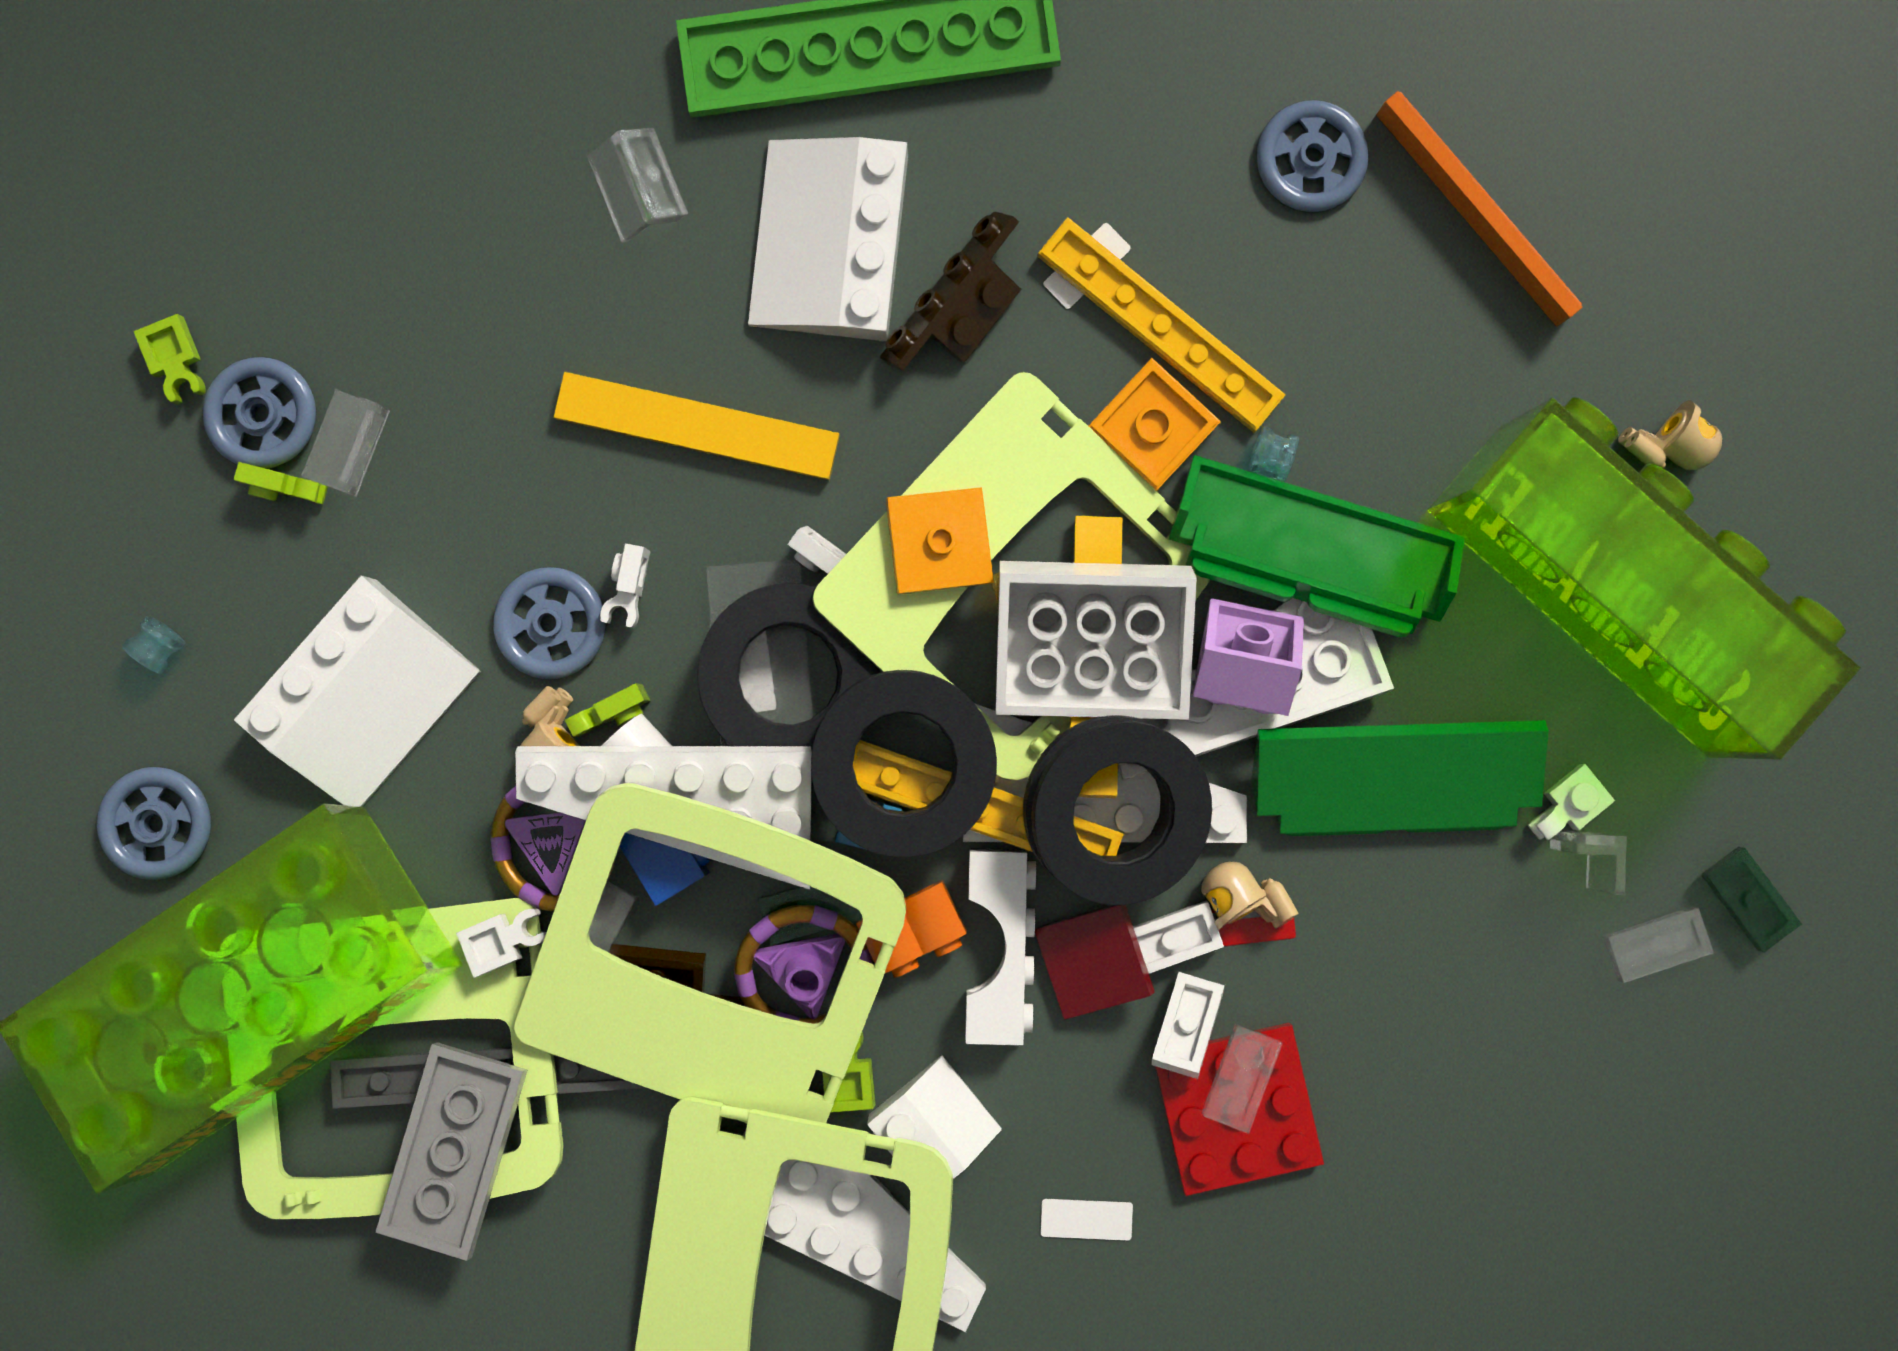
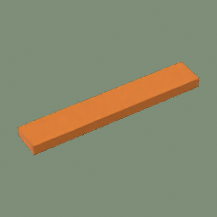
(1478, 209)

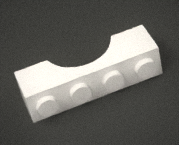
(997, 1006)

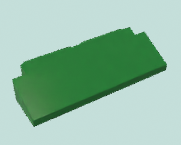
(1315, 549)
(1399, 776)

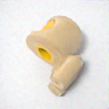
(1683, 439)
(547, 715)
(1236, 893)

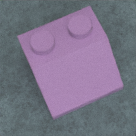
(1249, 657)

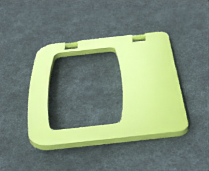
(1020, 472)
(454, 997)
(678, 1038)
(716, 1214)

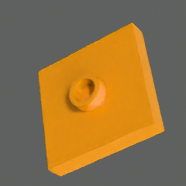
(1154, 424)
(939, 540)

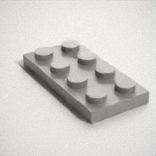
(451, 1151)

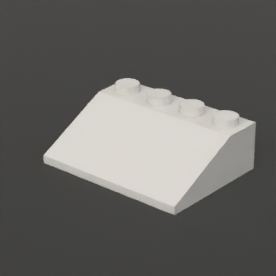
(829, 236)
(1095, 639)
(358, 694)

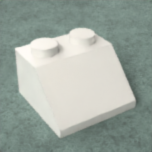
(937, 1112)

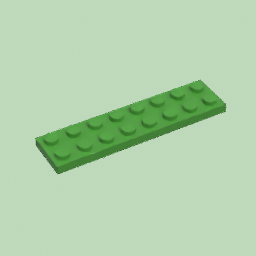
(857, 49)

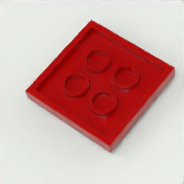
(1221, 1156)

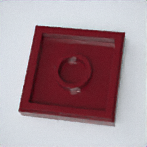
(1094, 961)

